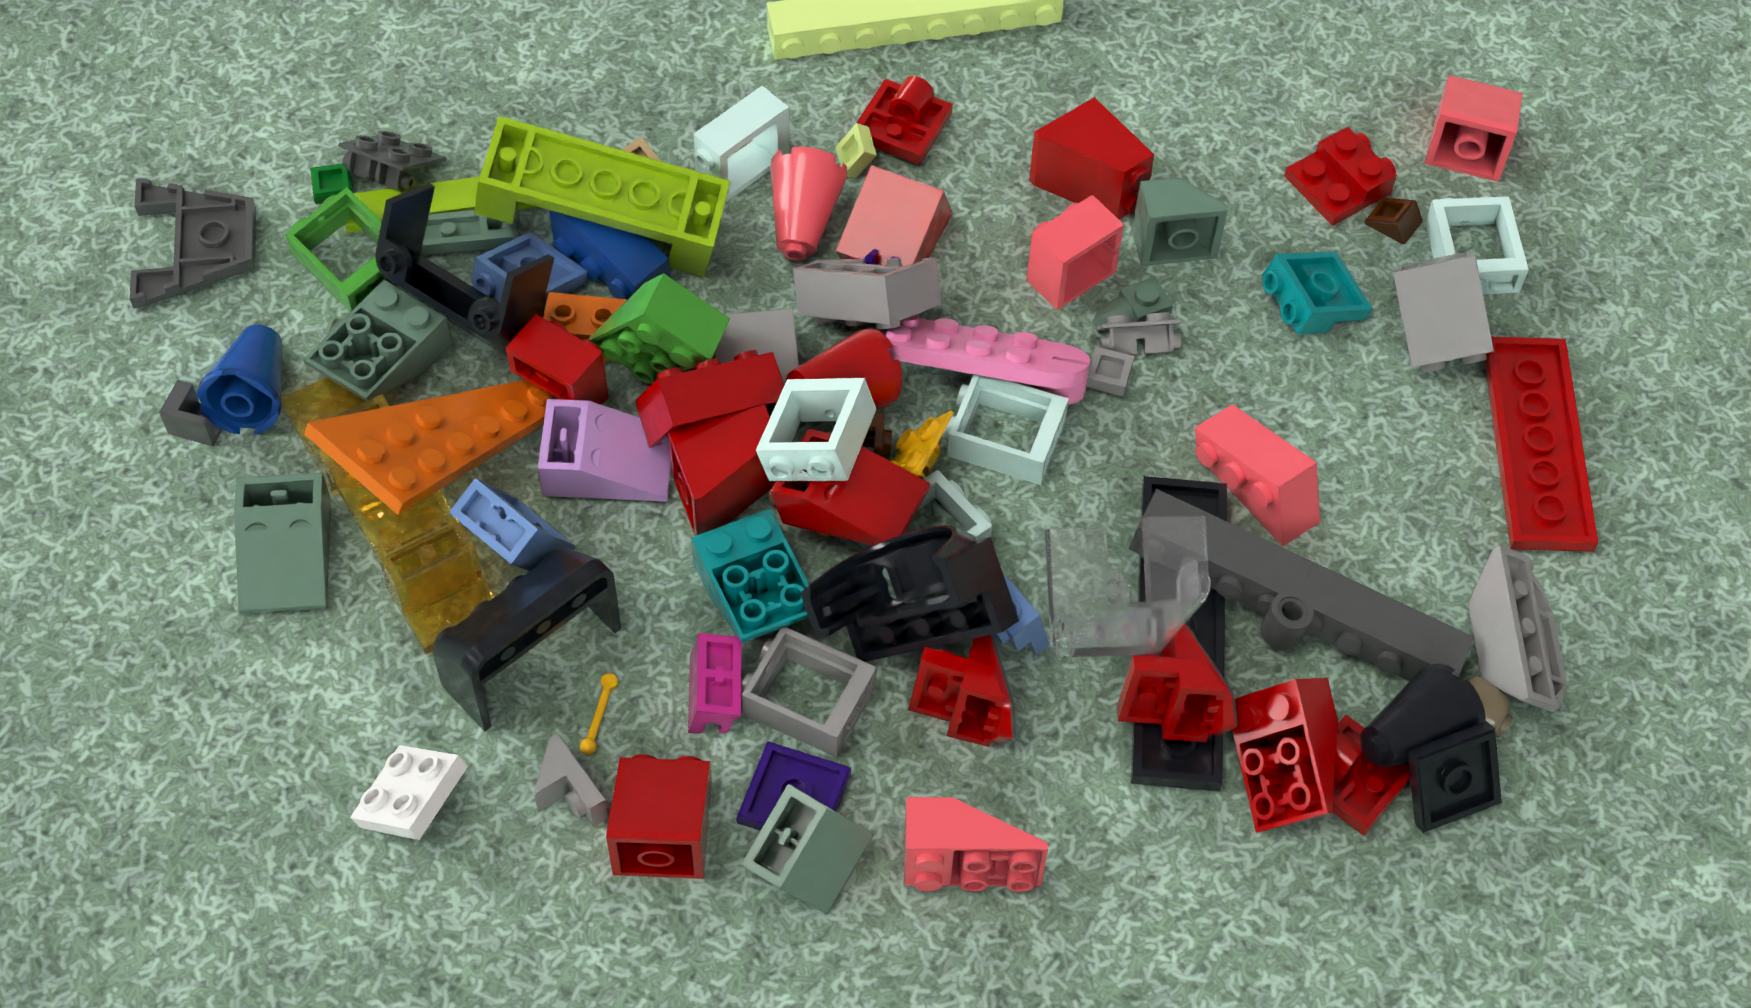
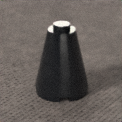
(1422, 712)

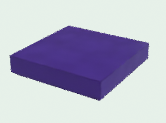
(784, 766)

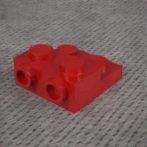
(1342, 176)

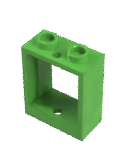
(321, 224)

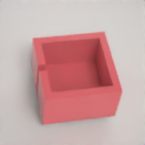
(1074, 251)

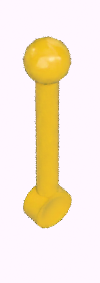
(608, 683)

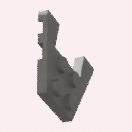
(211, 240)

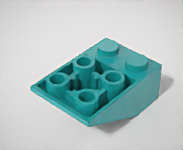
(751, 575)

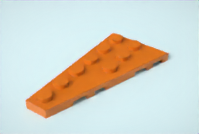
(426, 444)

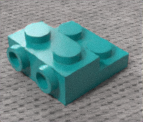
(1314, 291)

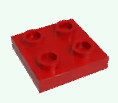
(906, 118)
(1360, 787)

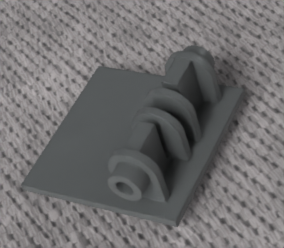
(387, 159)

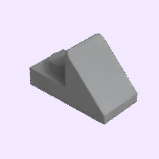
(565, 777)

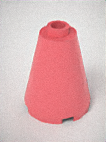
(803, 198)

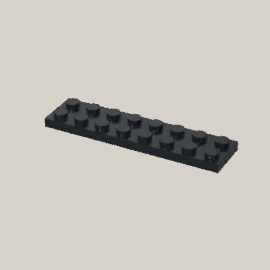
(1177, 761)

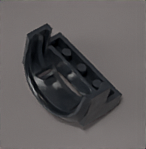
(917, 565)

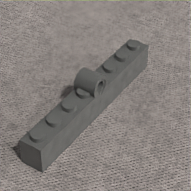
(1315, 601)

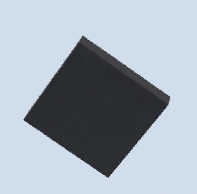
(1454, 776)

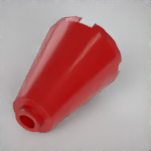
(858, 356)

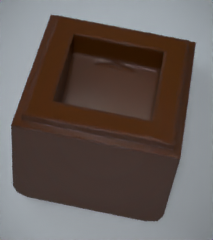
(1395, 218)

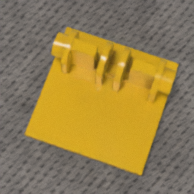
(921, 447)

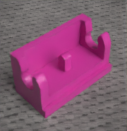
(714, 682)

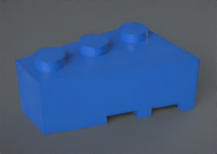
(608, 254)

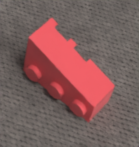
(1261, 472)

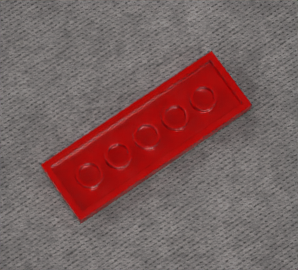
(1539, 445)

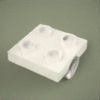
(409, 792)

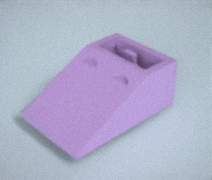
(600, 454)

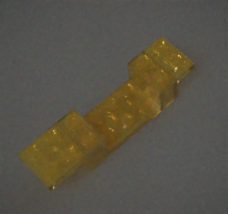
(422, 551)

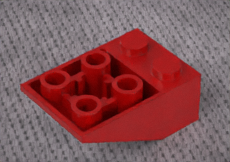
(866, 509)
(1287, 751)

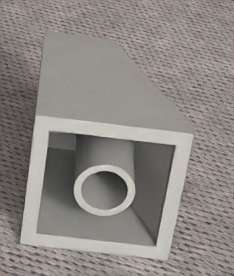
(1443, 311)
(762, 332)

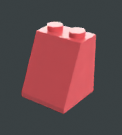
(1474, 128)

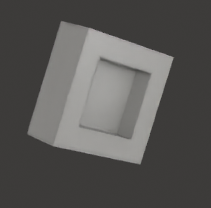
(1109, 371)

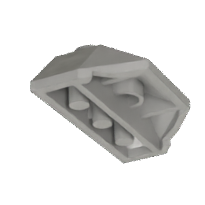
(1517, 631)

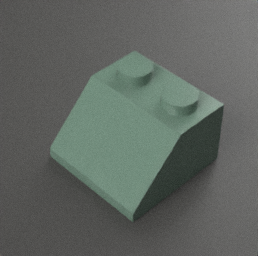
(1176, 222)

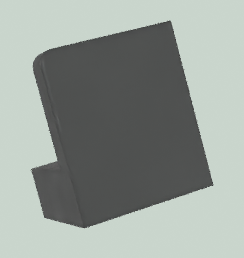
(183, 416)

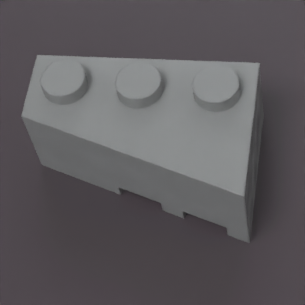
(865, 291)

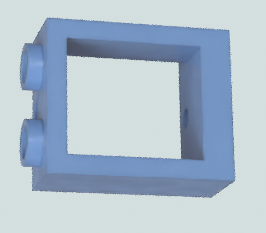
(507, 525)

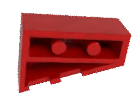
(708, 393)

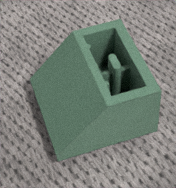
(807, 849)

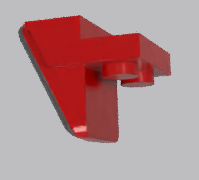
(1178, 691)
(967, 693)

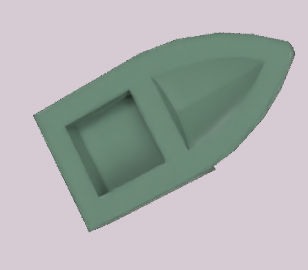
(1137, 301)

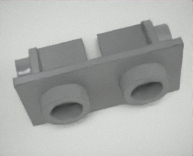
(1155, 332)

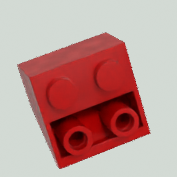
(558, 362)

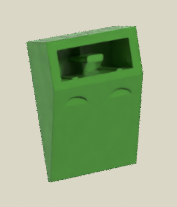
(661, 330)

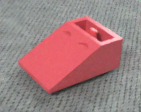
(967, 848)

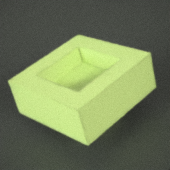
(856, 150)

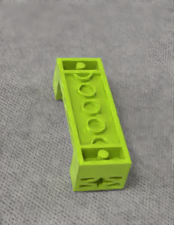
(603, 188)

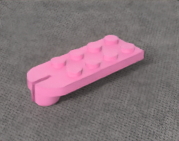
(991, 354)

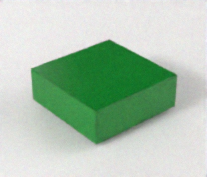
(329, 181)

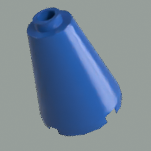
(245, 383)

